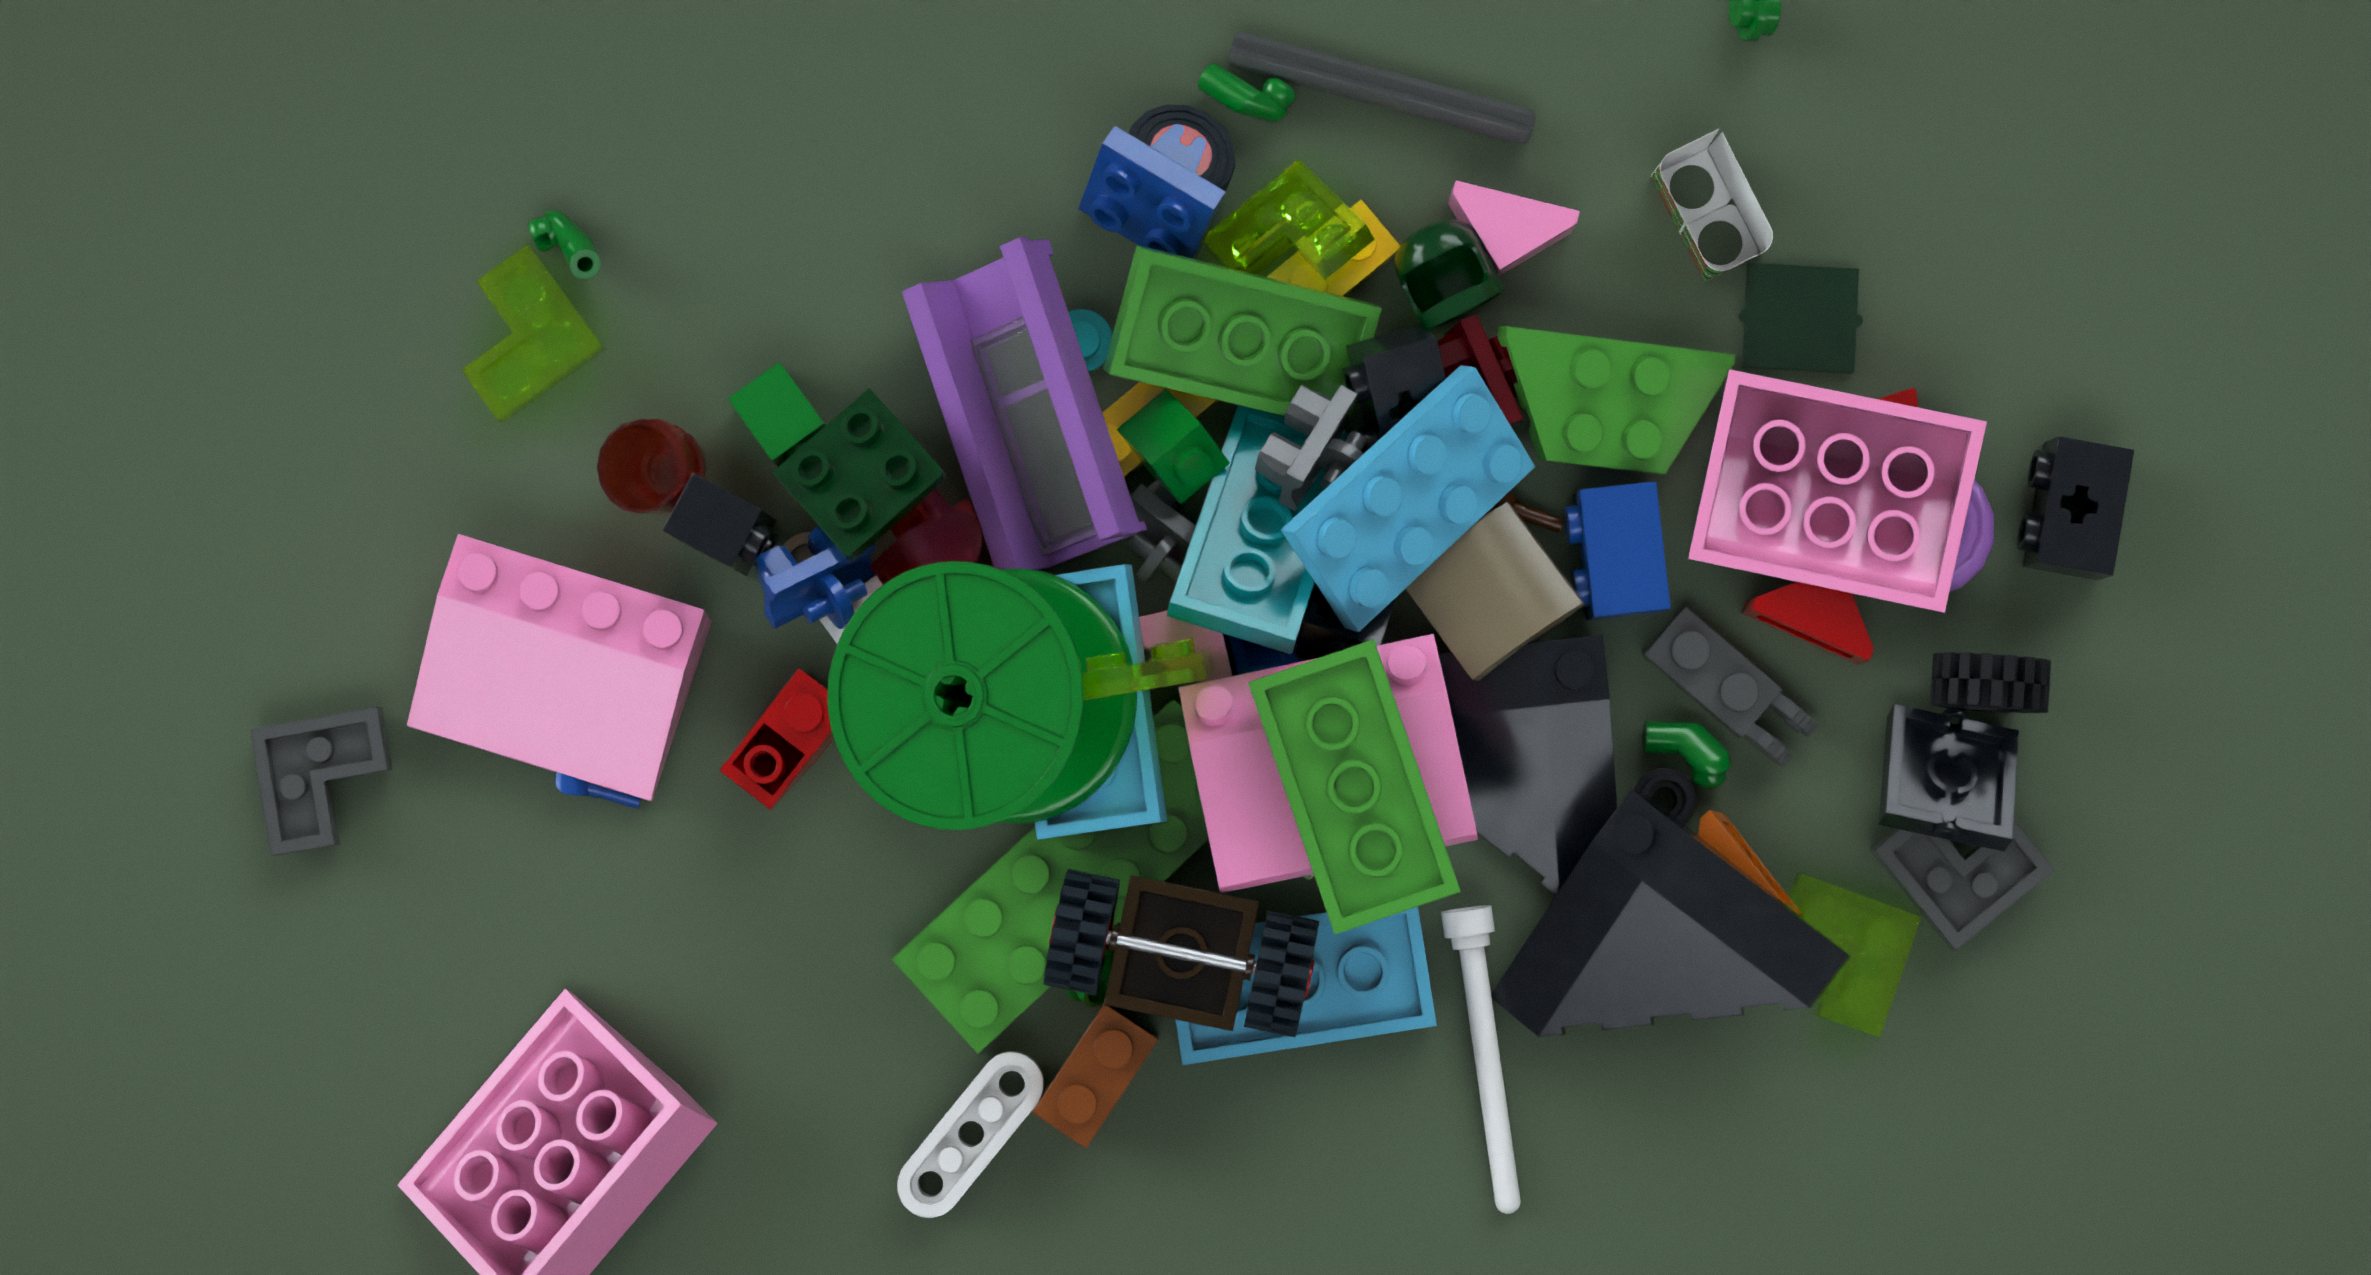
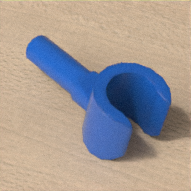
(574, 786)

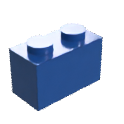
(1618, 551)

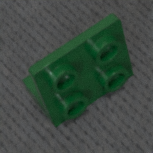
(860, 475)

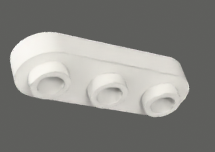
(953, 1158)

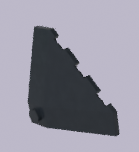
(1538, 751)
(1661, 930)

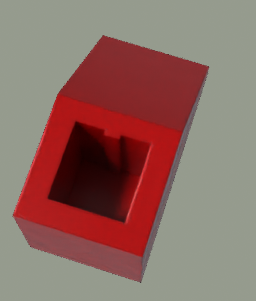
(783, 741)

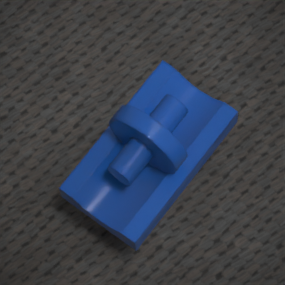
(815, 586)

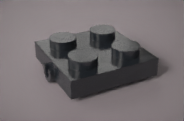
(1949, 777)

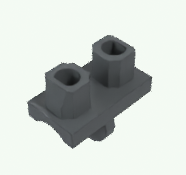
(1324, 422)
(1166, 535)

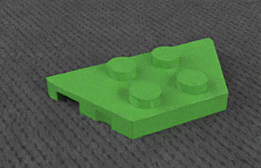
(1611, 397)

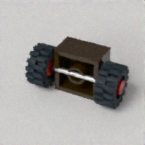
(1180, 952)

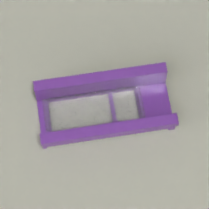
(1022, 410)

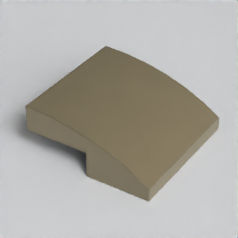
(1493, 592)

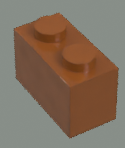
(1096, 1074)

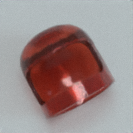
(627, 466)

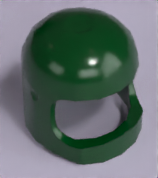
(1445, 272)

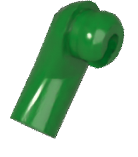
(1243, 98)
(1694, 744)

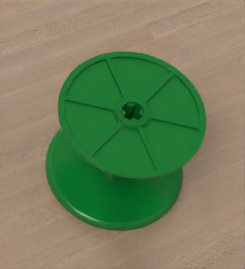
(968, 696)

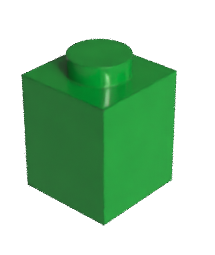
(777, 413)
(1173, 446)

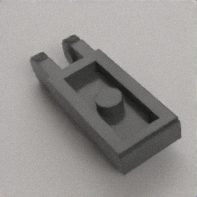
(1724, 683)

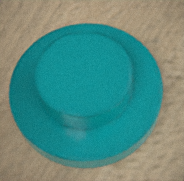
(1092, 335)

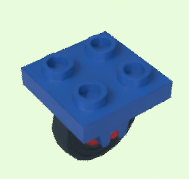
(1162, 179)

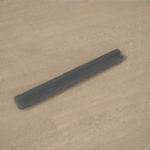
(1382, 88)

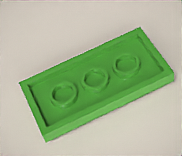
(1232, 332)
(1354, 787)

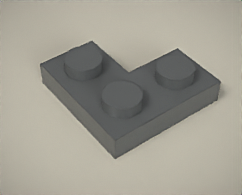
(296, 771)
(1961, 892)

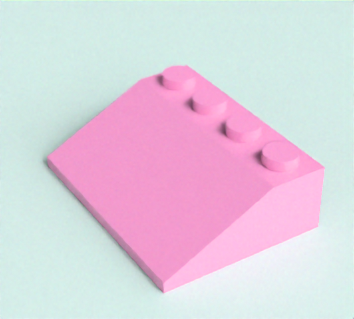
(1837, 490)
(556, 667)
(1241, 788)
(557, 1149)

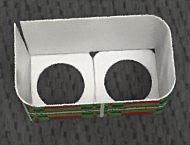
(1728, 184)

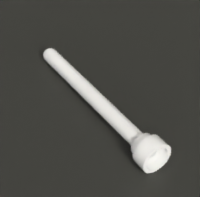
(1469, 934)

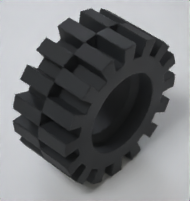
(1990, 682)

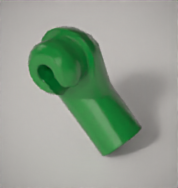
(576, 246)

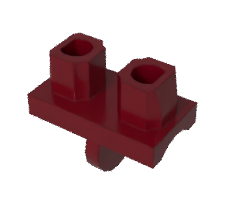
(1469, 346)

